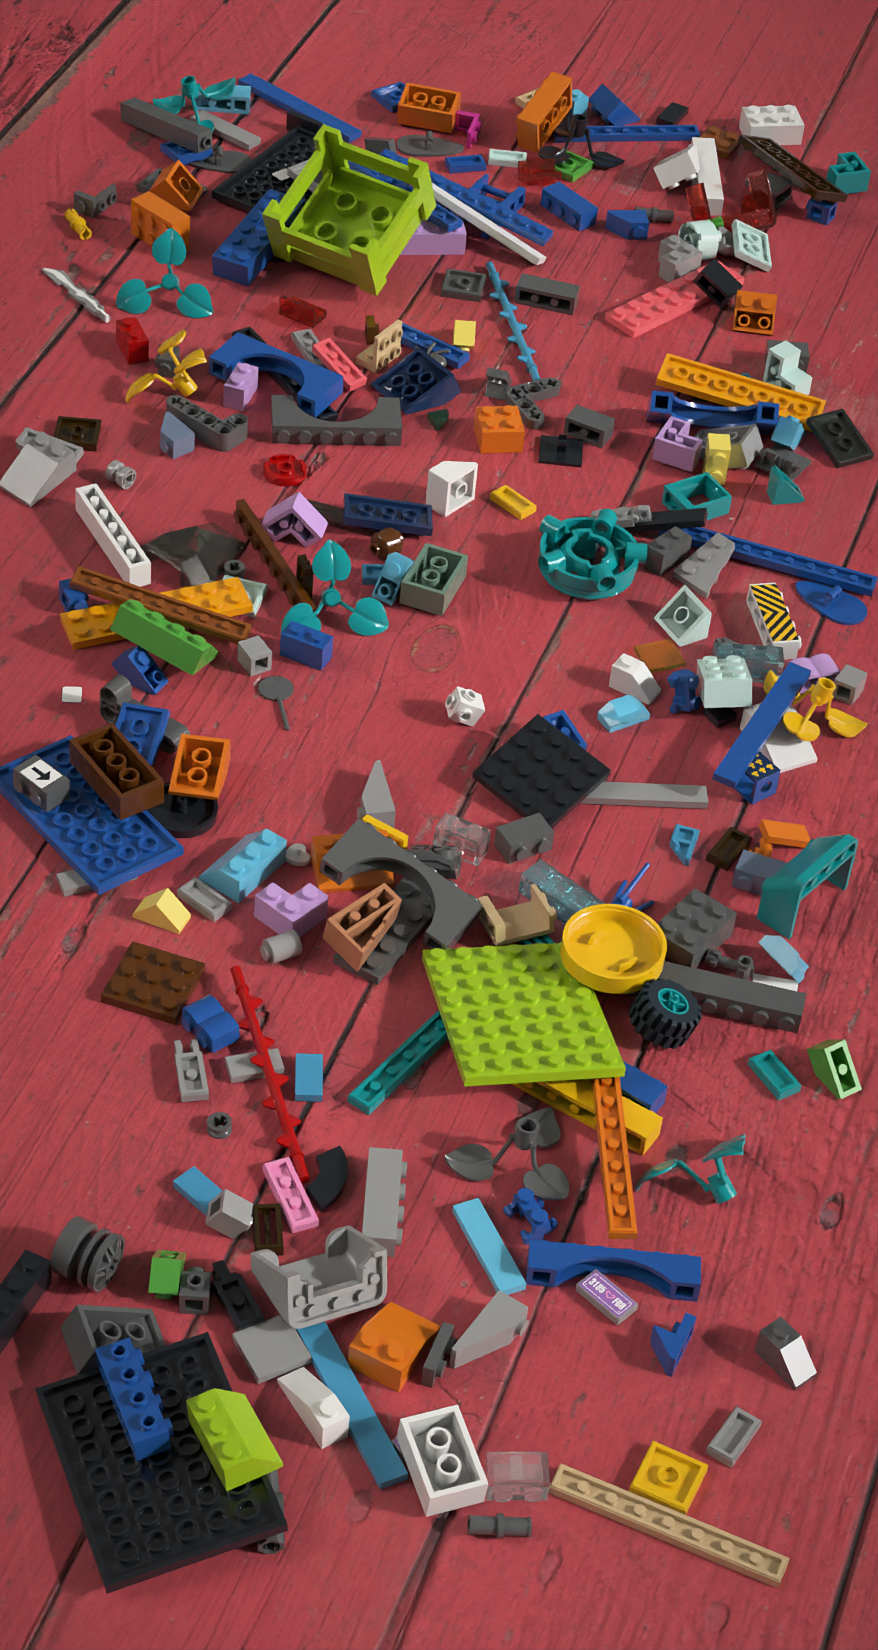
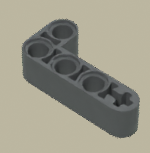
(208, 428)
(119, 691)

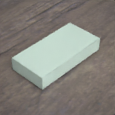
(505, 157)

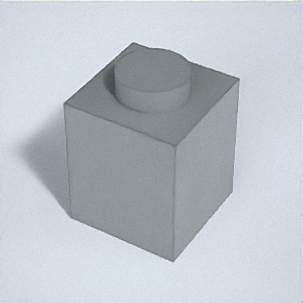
(254, 655)
(849, 684)
(229, 1214)

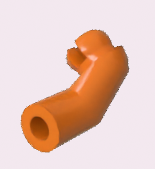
(765, 848)

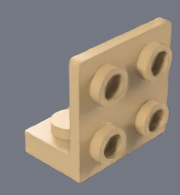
(383, 350)

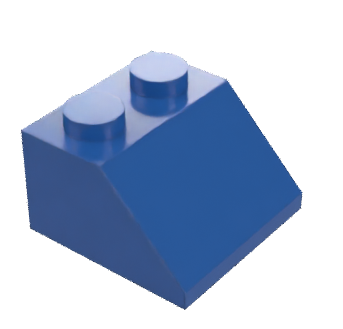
(611, 107)

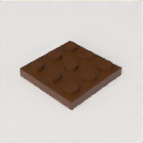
(153, 982)

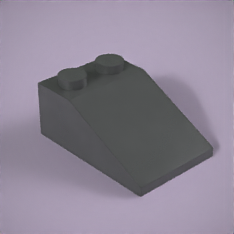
(98, 1326)

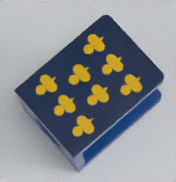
(754, 783)

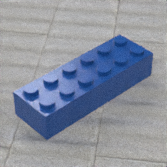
(248, 246)

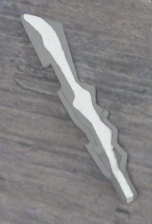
(80, 295)

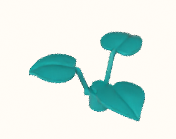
(191, 89)
(168, 250)
(330, 564)
(719, 1182)

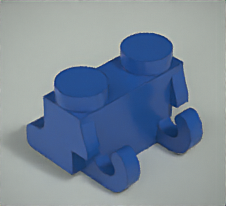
(685, 687)
(528, 1207)

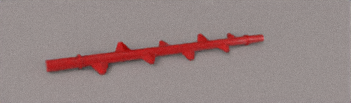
(273, 1079)

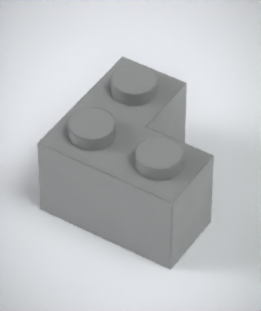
(677, 258)

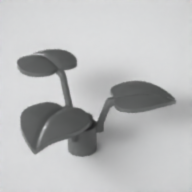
(532, 1131)

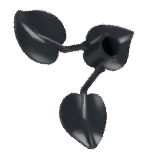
(577, 128)

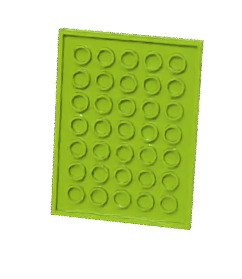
(519, 1016)

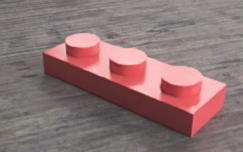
(339, 363)

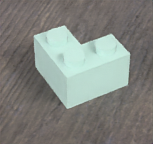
(783, 369)

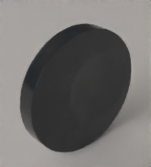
(185, 815)

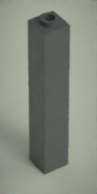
(166, 125)

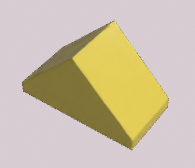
(163, 911)

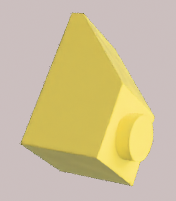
(464, 334)

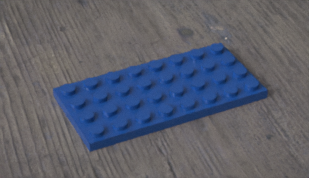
(88, 831)

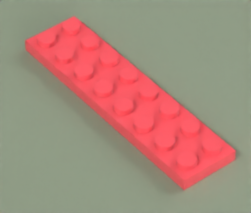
(661, 304)

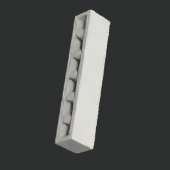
(709, 173)
(113, 535)

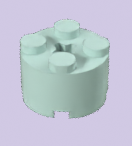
(703, 236)

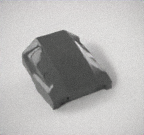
(441, 858)

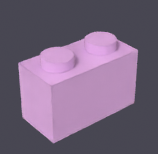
(240, 386)

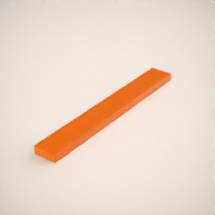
(614, 1158)

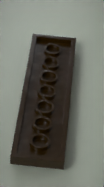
(793, 169)

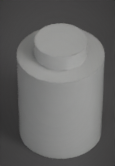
(281, 947)

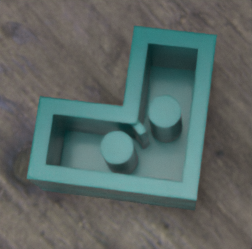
(849, 173)

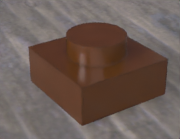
(371, 329)

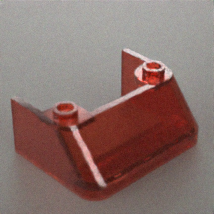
(756, 207)

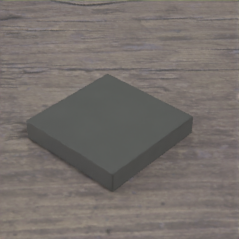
(463, 285)

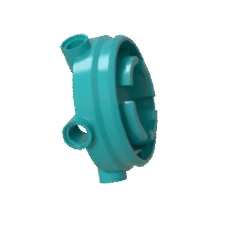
(578, 538)

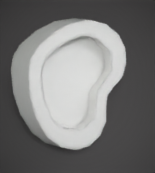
(297, 855)

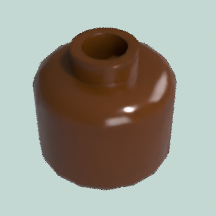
(386, 542)

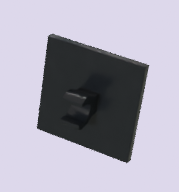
(561, 450)

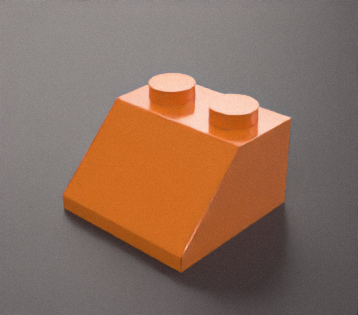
(177, 186)

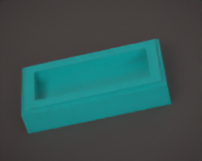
(774, 1075)

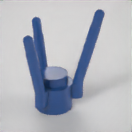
(622, 897)

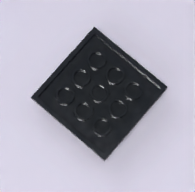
(541, 772)

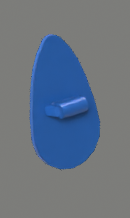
(832, 602)

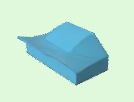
(622, 713)
(785, 956)

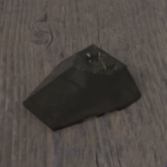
(195, 552)

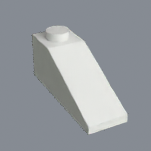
(316, 1406)

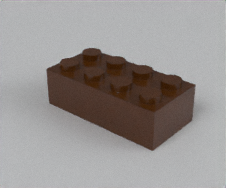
(116, 771)

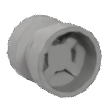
(119, 473)

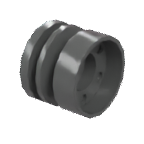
(87, 1253)

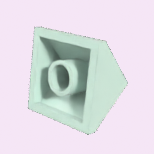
(685, 618)

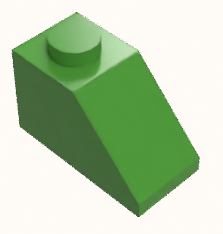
(835, 1067)
(166, 1273)

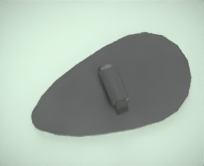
(427, 146)
(223, 161)

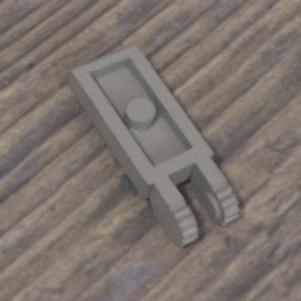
(191, 1072)

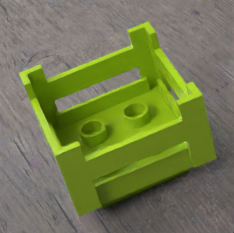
(351, 220)

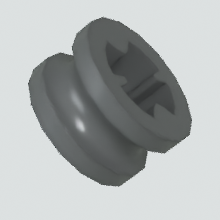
(234, 568)
(221, 1131)

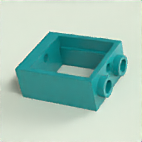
(676, 495)

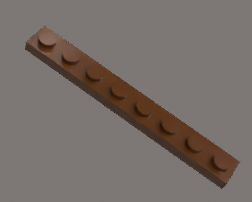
(270, 555)

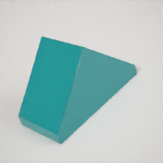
(782, 489)

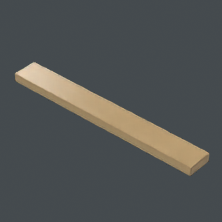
(669, 1525)

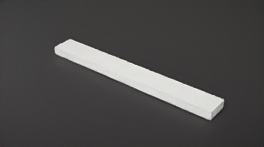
(488, 226)

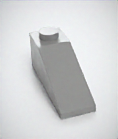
(377, 798)
(491, 1330)

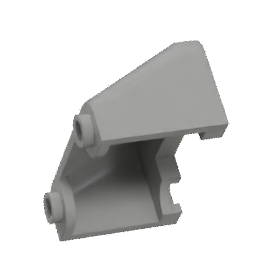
(327, 1285)

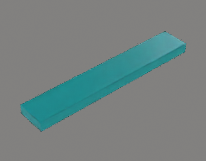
(399, 1065)

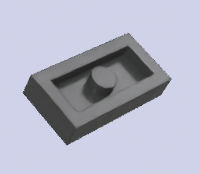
(435, 1363)

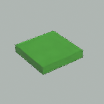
(574, 167)

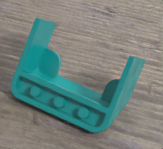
(821, 859)

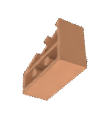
(362, 925)

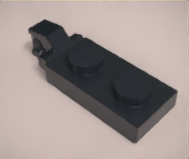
(235, 1297)

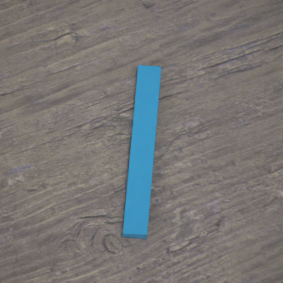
(363, 1422)

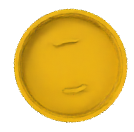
(613, 948)

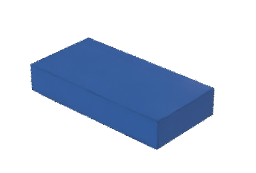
(465, 163)

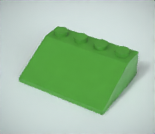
(162, 637)

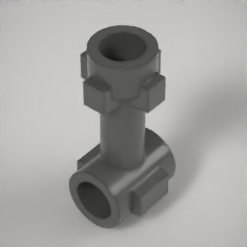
(743, 967)

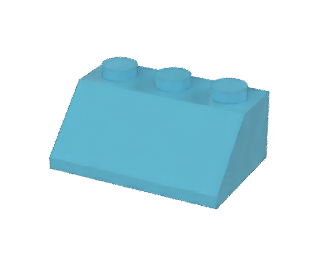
(246, 864)

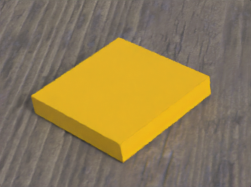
(668, 1477)

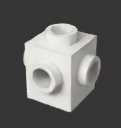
(465, 706)

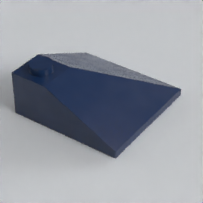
(418, 383)

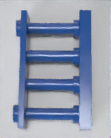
(513, 200)

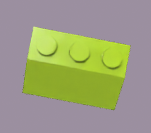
(232, 1437)

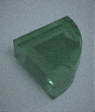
(438, 418)

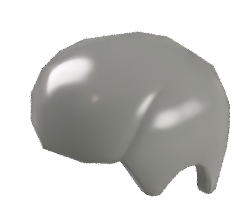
(726, 245)

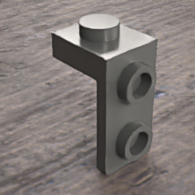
(93, 206)

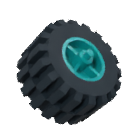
(665, 1013)

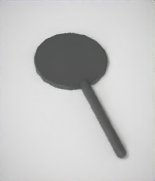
(277, 689)

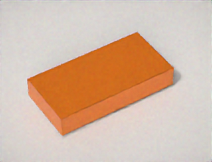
(784, 833)

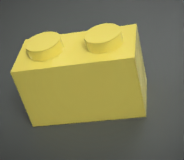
(717, 456)

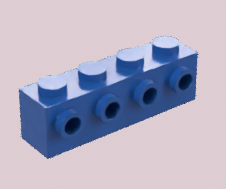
(133, 1398)

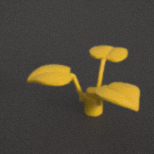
(182, 380)
(820, 694)

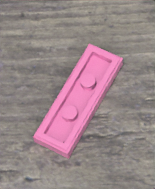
(290, 1195)

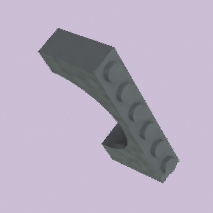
(294, 426)
(366, 850)

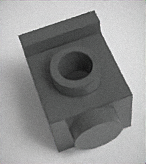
(166, 364)
(195, 1286)

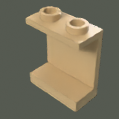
(518, 921)

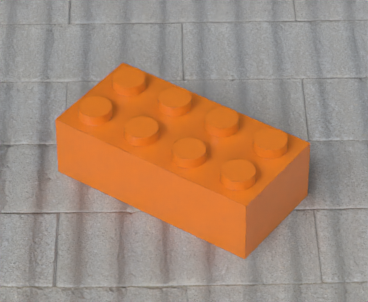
(544, 112)

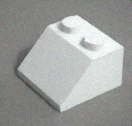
(451, 486)

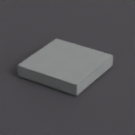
(271, 1349)

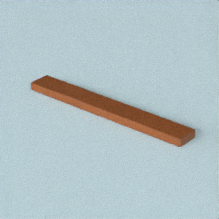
(171, 608)

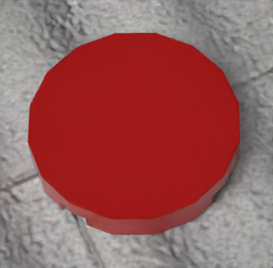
(284, 470)

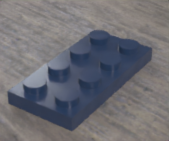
(384, 513)

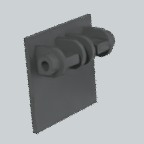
(787, 461)

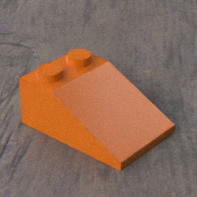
(200, 767)
(391, 1345)

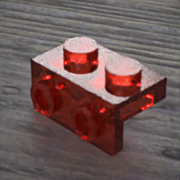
(538, 170)
(301, 311)

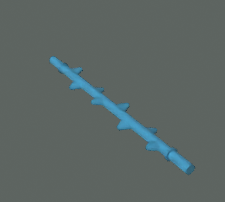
(516, 327)

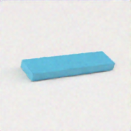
(489, 1247)

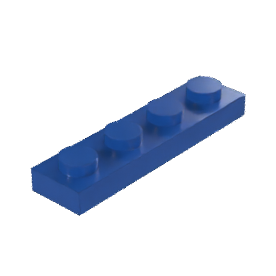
(413, 337)

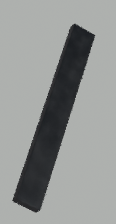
(289, 385)

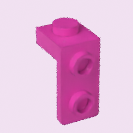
(468, 123)

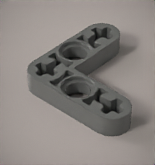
(543, 389)

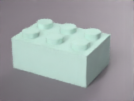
(724, 682)

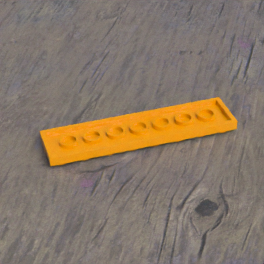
(734, 389)
(93, 624)

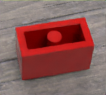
(132, 340)

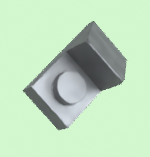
(497, 383)

